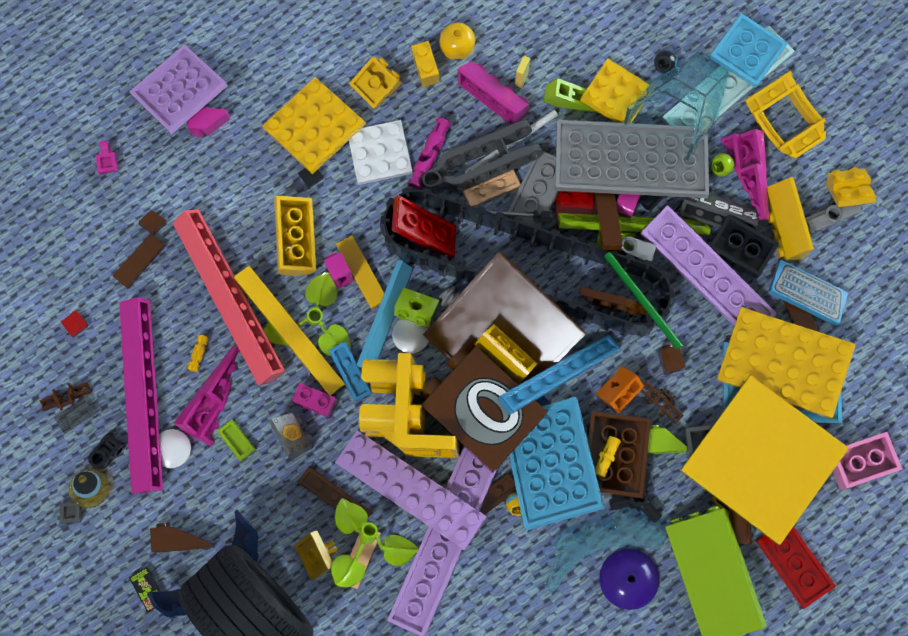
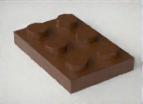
(612, 301)

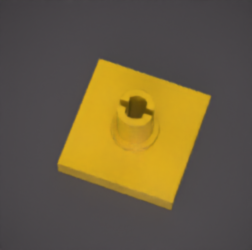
(315, 554)

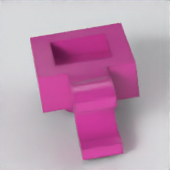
(106, 160)

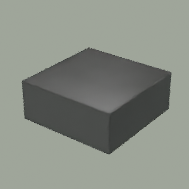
(69, 513)

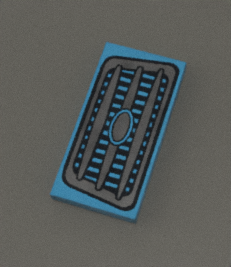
(808, 292)

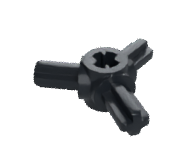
(645, 506)

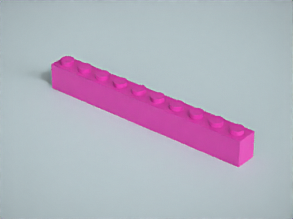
(140, 396)

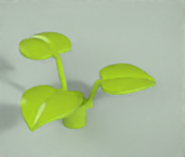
(324, 293)
(351, 517)

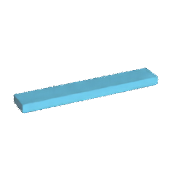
(385, 313)

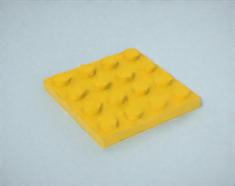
(313, 125)

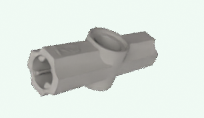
(822, 219)

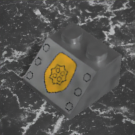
(291, 435)

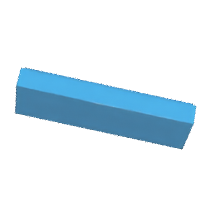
(349, 371)

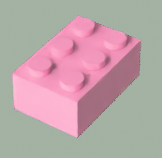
(866, 461)

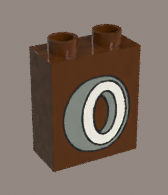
(470, 409)

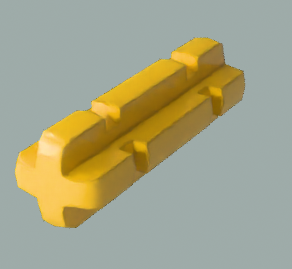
(198, 353)

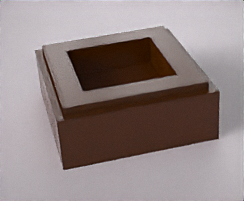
(152, 222)

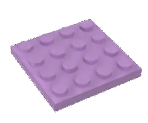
(178, 89)

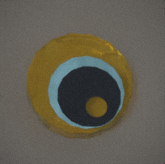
(89, 488)

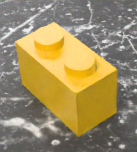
(425, 64)

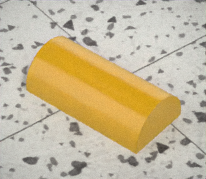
(294, 235)

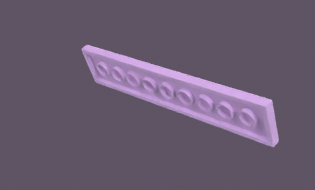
(437, 554)

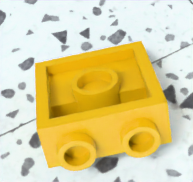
(376, 82)
(850, 187)

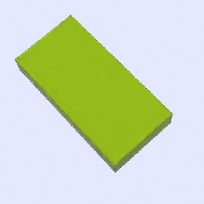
(236, 440)

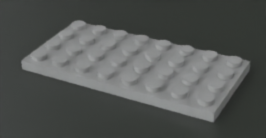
(630, 159)

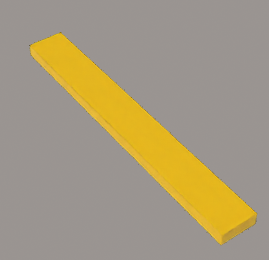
(289, 331)

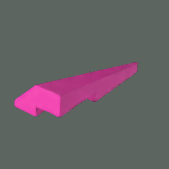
(750, 166)
(202, 411)

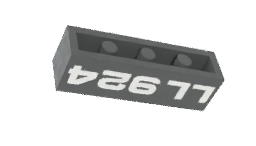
(715, 210)

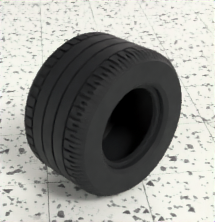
(239, 599)

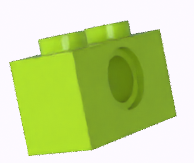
(412, 300)

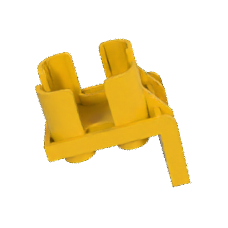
(404, 419)

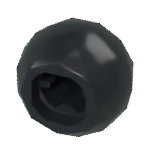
(667, 58)

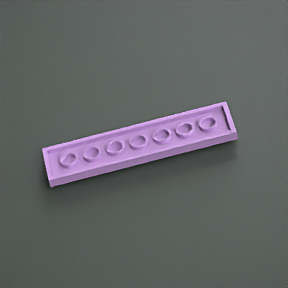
(702, 266)
(411, 490)

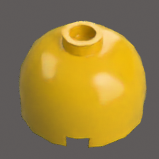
(457, 41)

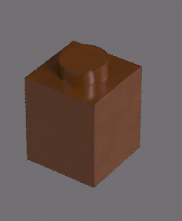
(671, 359)

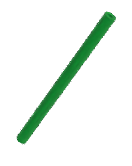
(643, 300)

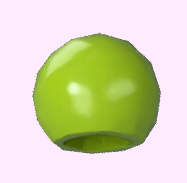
(722, 165)

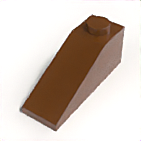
(168, 539)

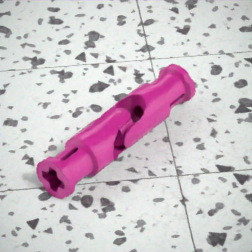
(430, 151)

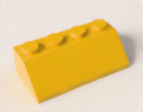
(788, 221)

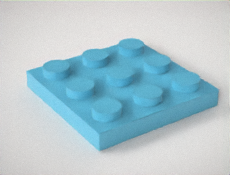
(748, 50)

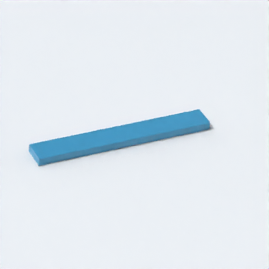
(558, 374)

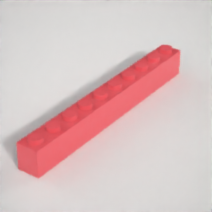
(228, 297)

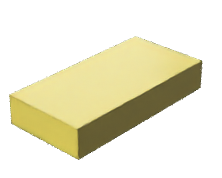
(522, 71)

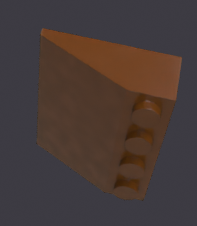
(627, 472)

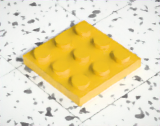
(614, 91)

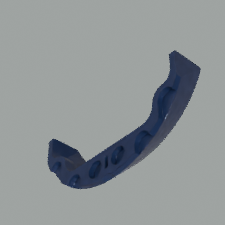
(245, 538)

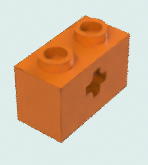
(620, 389)

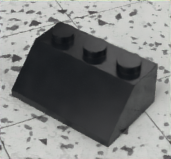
(743, 246)

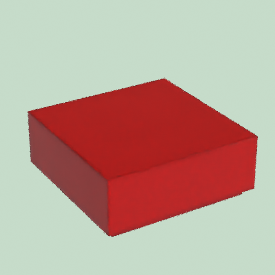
(74, 324)

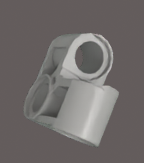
(639, 249)

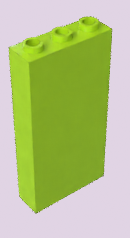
(715, 574)

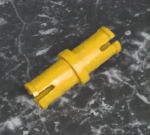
(607, 456)

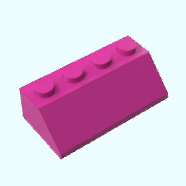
(492, 93)

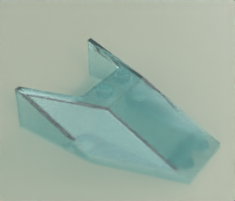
(694, 83)

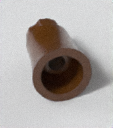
(741, 528)

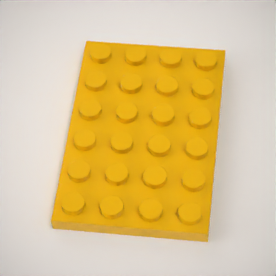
(787, 359)

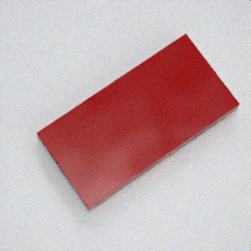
(423, 227)
(797, 567)

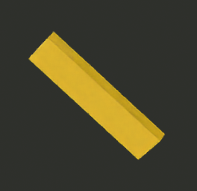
(361, 271)

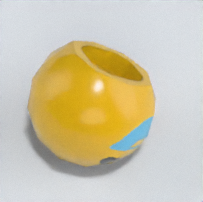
(513, 505)

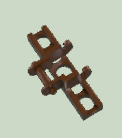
(60, 403)
(667, 403)

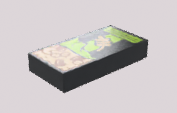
(144, 583)

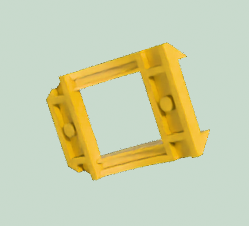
(773, 92)

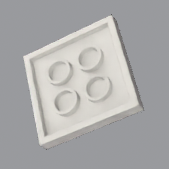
(380, 152)

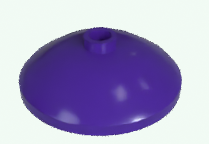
(616, 585)

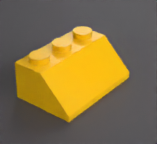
(505, 354)

